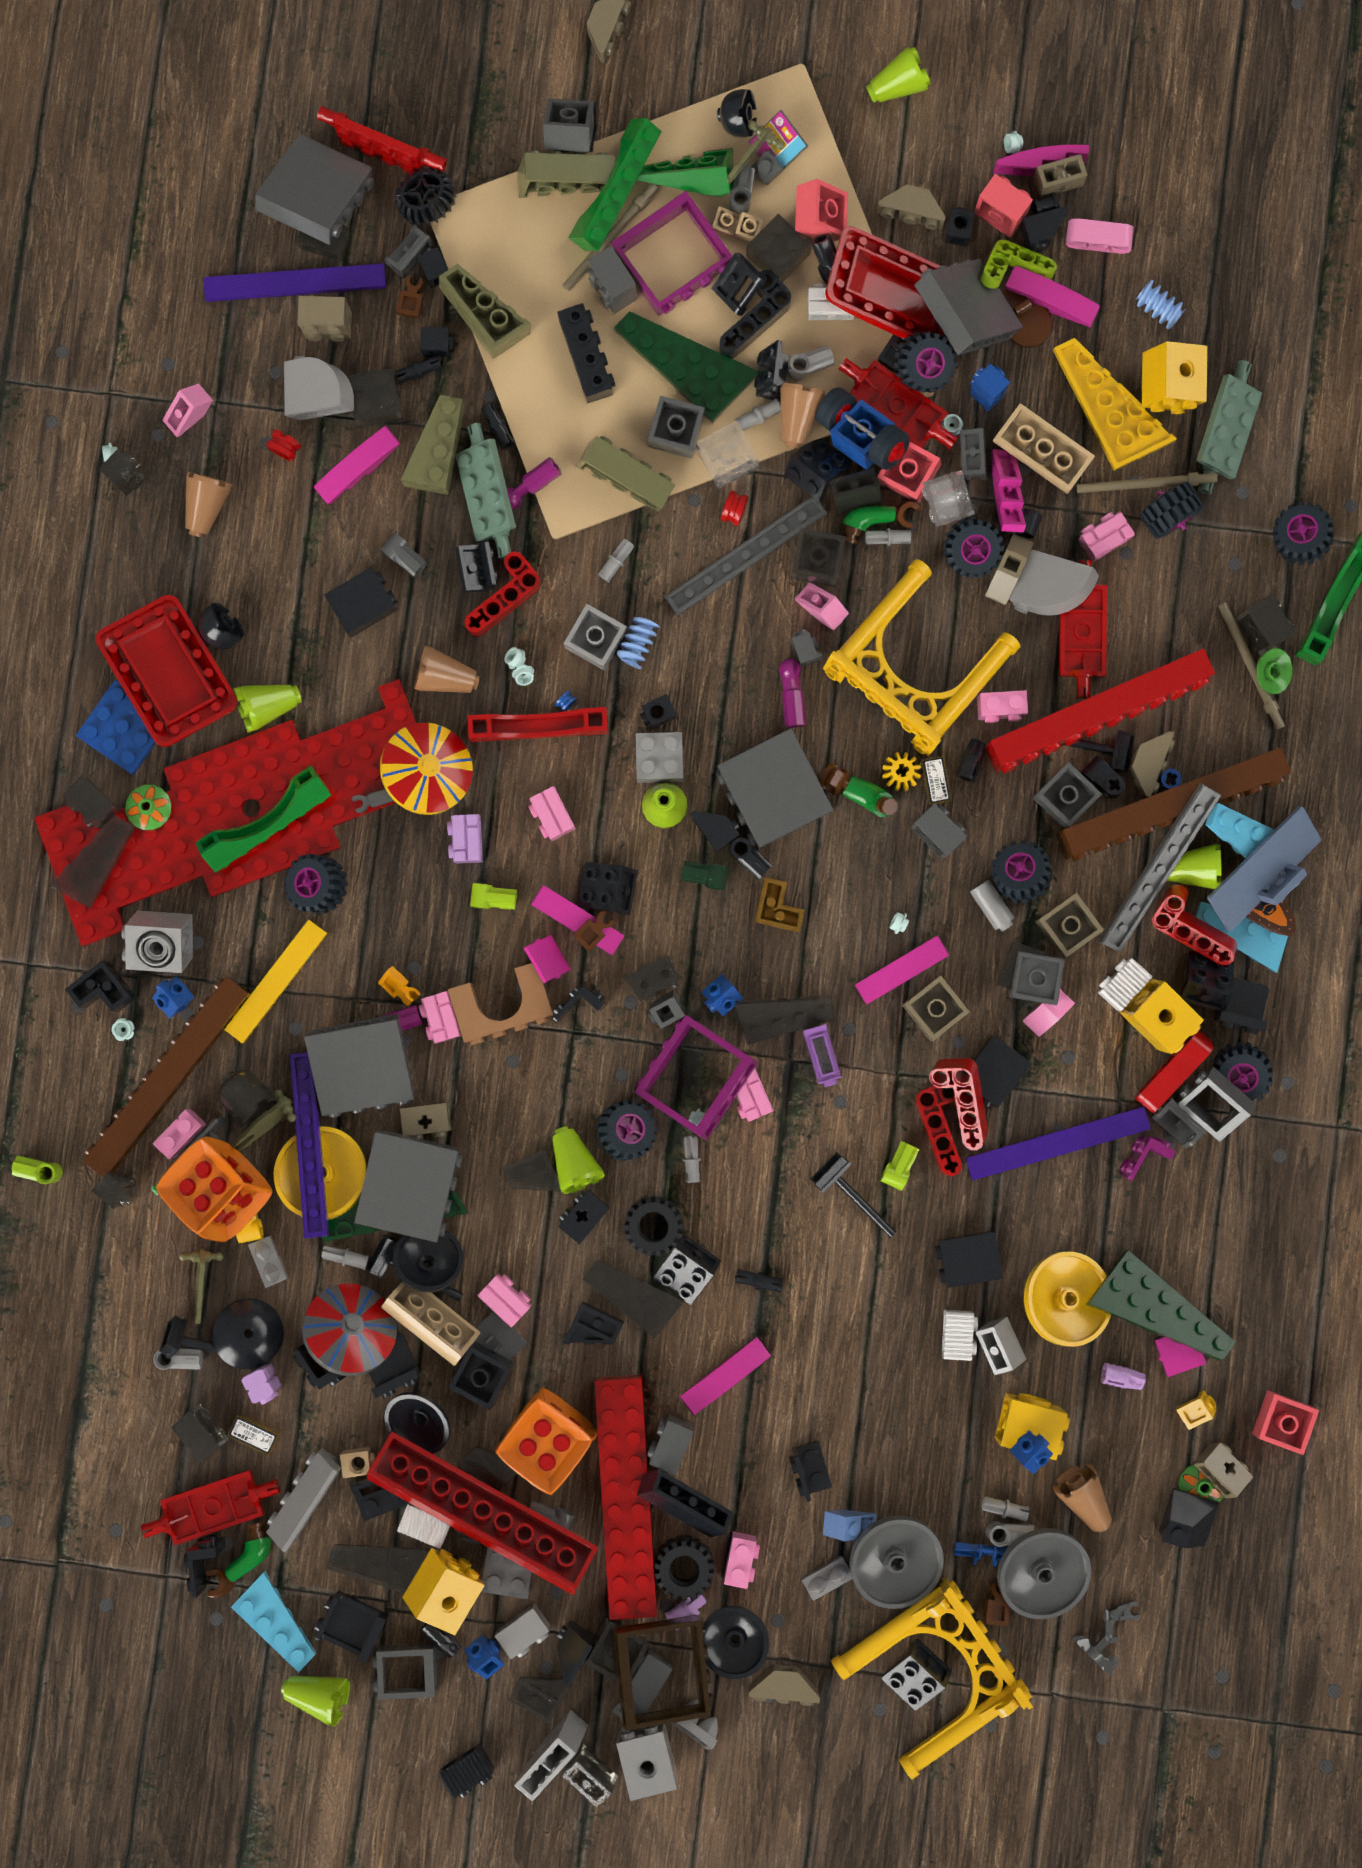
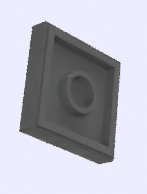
(1037, 978)

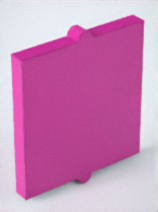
(547, 959)
(1177, 1357)

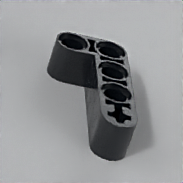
(752, 320)

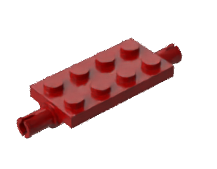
(382, 146)
(900, 404)
(1084, 640)
(211, 1507)

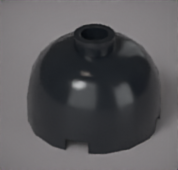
(737, 112)
(218, 628)

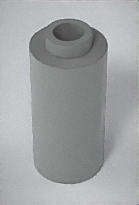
(993, 906)

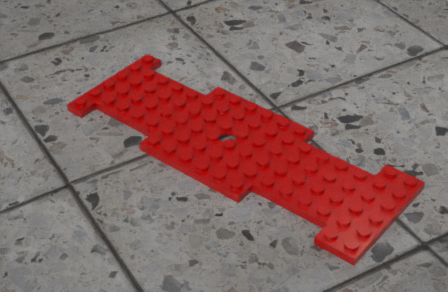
(211, 795)

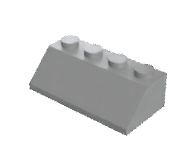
(304, 1498)

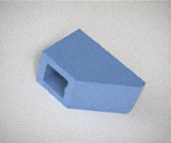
(846, 1524)

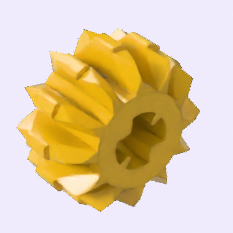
(893, 767)

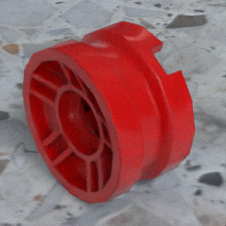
(283, 445)
(734, 508)

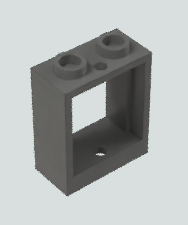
(1242, 1104)
(427, 1650)

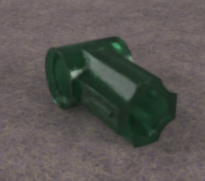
(710, 875)

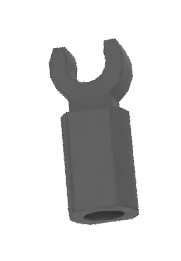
(373, 799)

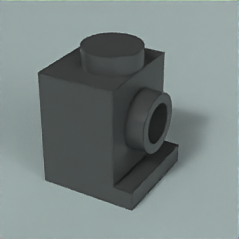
(805, 648)
(662, 1017)

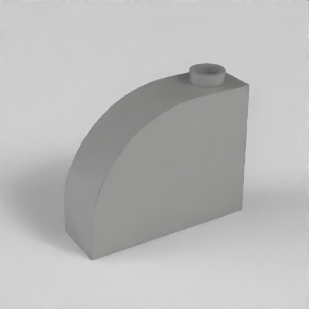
(315, 389)
(1052, 585)
(552, 1755)

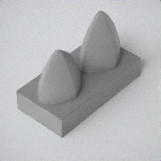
(268, 1261)
(827, 1578)
(703, 1733)

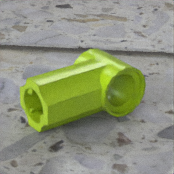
(487, 896)
(898, 1169)
(35, 1170)

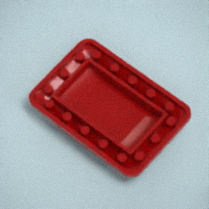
(878, 282)
(166, 670)

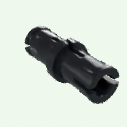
(417, 369)
(497, 425)
(759, 1280)

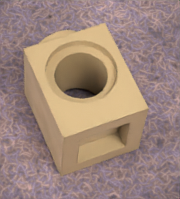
(348, 1467)

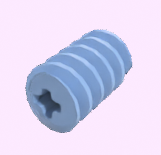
(1160, 305)
(636, 641)

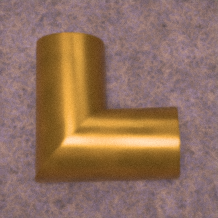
(771, 910)

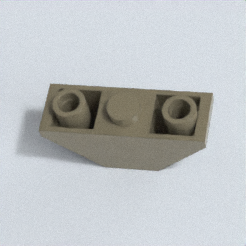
(606, 24)
(912, 206)
(1009, 569)
(1149, 763)
(785, 1685)

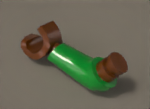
(863, 517)
(858, 790)
(254, 1554)

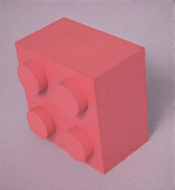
(1003, 205)
(820, 209)
(911, 472)
(1285, 1422)

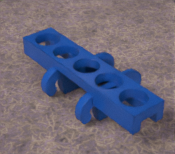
(975, 1551)

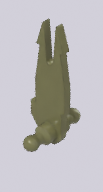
(764, 135)
(279, 1112)
(200, 1256)

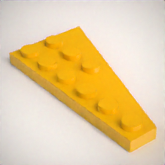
(1113, 412)

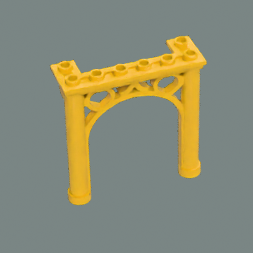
(928, 736)
(1001, 1700)

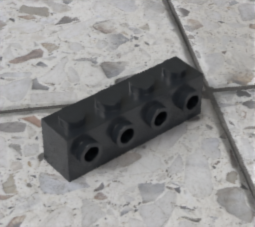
(585, 352)
(685, 1503)

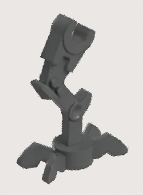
(1121, 1612)

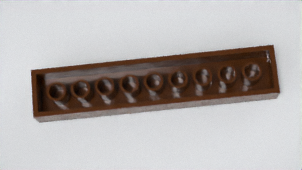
(1166, 806)

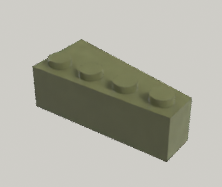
(563, 172)
(488, 317)
(435, 452)
(626, 473)

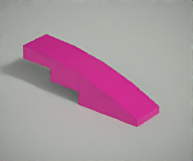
(1027, 161)
(1052, 295)
(357, 465)
(1007, 491)
(573, 916)
(902, 969)
(725, 1376)

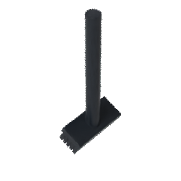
(1121, 751)
(831, 1173)
(384, 1256)
(174, 1337)

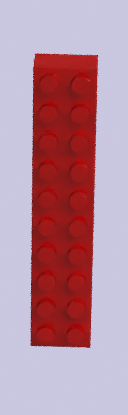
(1100, 710)
(482, 1513)
(625, 1514)

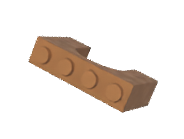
(476, 1025)

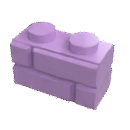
(466, 838)
(262, 1384)

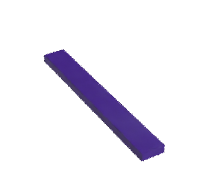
(295, 282)
(1057, 1143)
(309, 1148)

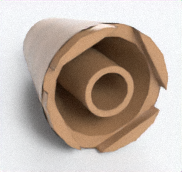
(798, 412)
(203, 502)
(444, 674)
(1084, 1496)

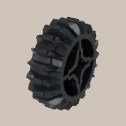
(425, 196)

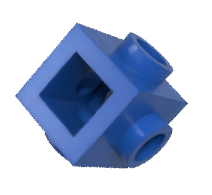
(721, 995)
(172, 996)
(1032, 1451)
(484, 1657)

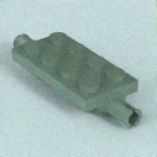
(1228, 426)
(486, 491)

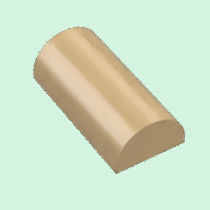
(1043, 448)
(431, 1322)

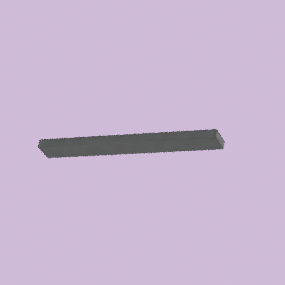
(745, 555)
(1160, 867)

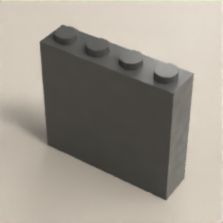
(314, 189)
(966, 308)
(773, 789)
(360, 1065)
(408, 1185)

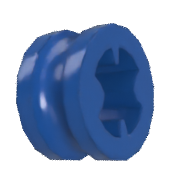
(565, 701)
(1163, 777)

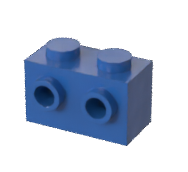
(989, 386)

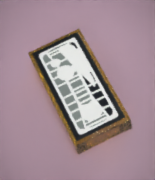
(936, 780)
(253, 1434)

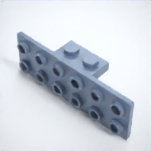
(1268, 871)

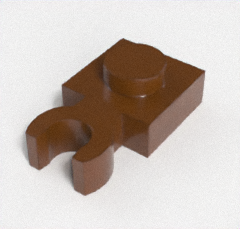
(410, 301)
(590, 933)
(996, 1609)

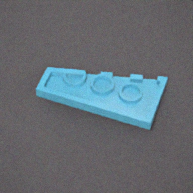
(1237, 829)
(1251, 939)
(274, 1622)

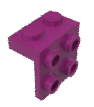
(1140, 1149)

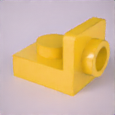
(1197, 1410)

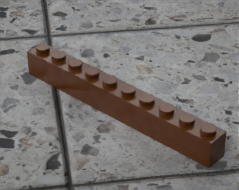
(167, 1077)

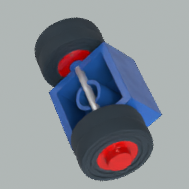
(861, 430)

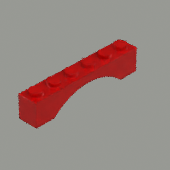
(560, 724)

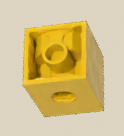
(1174, 377)
(1162, 1016)
(1032, 1414)
(443, 1590)

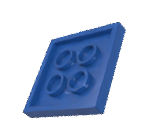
(117, 730)

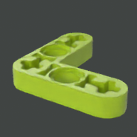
(1010, 254)

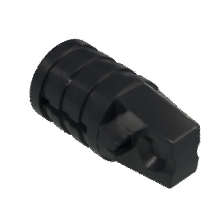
(971, 761)
(441, 1639)

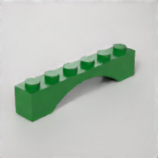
(633, 153)
(1327, 619)
(225, 846)

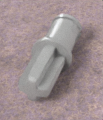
(888, 537)
(616, 560)
(691, 1159)
(345, 1257)
(1005, 1508)

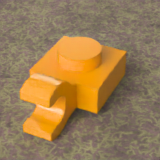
(396, 986)

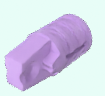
(1122, 1377)
(686, 1608)

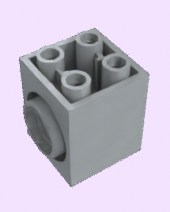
(158, 941)
(647, 1745)

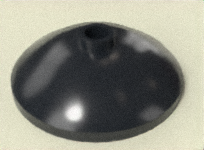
(444, 1256)
(243, 1351)
(418, 1421)
(734, 1658)

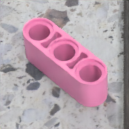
(1099, 236)

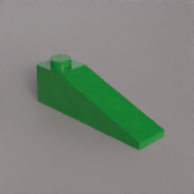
(698, 175)

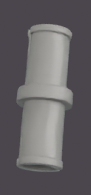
(759, 414)

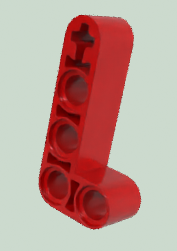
(499, 598)
(1225, 947)
(1174, 1072)
(965, 1103)
(941, 1130)

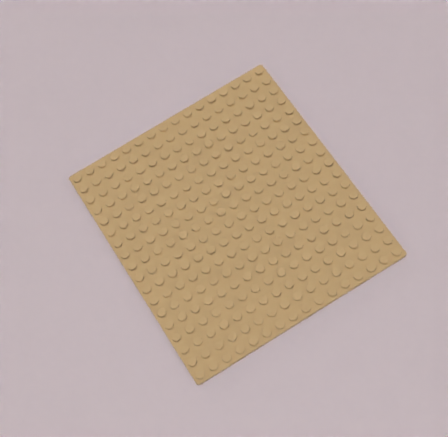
(525, 257)

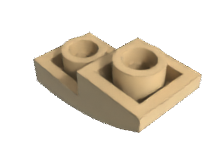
(736, 225)

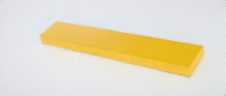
(276, 981)

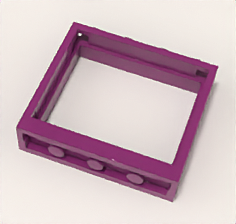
(653, 223)
(725, 1096)

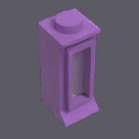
(822, 1055)

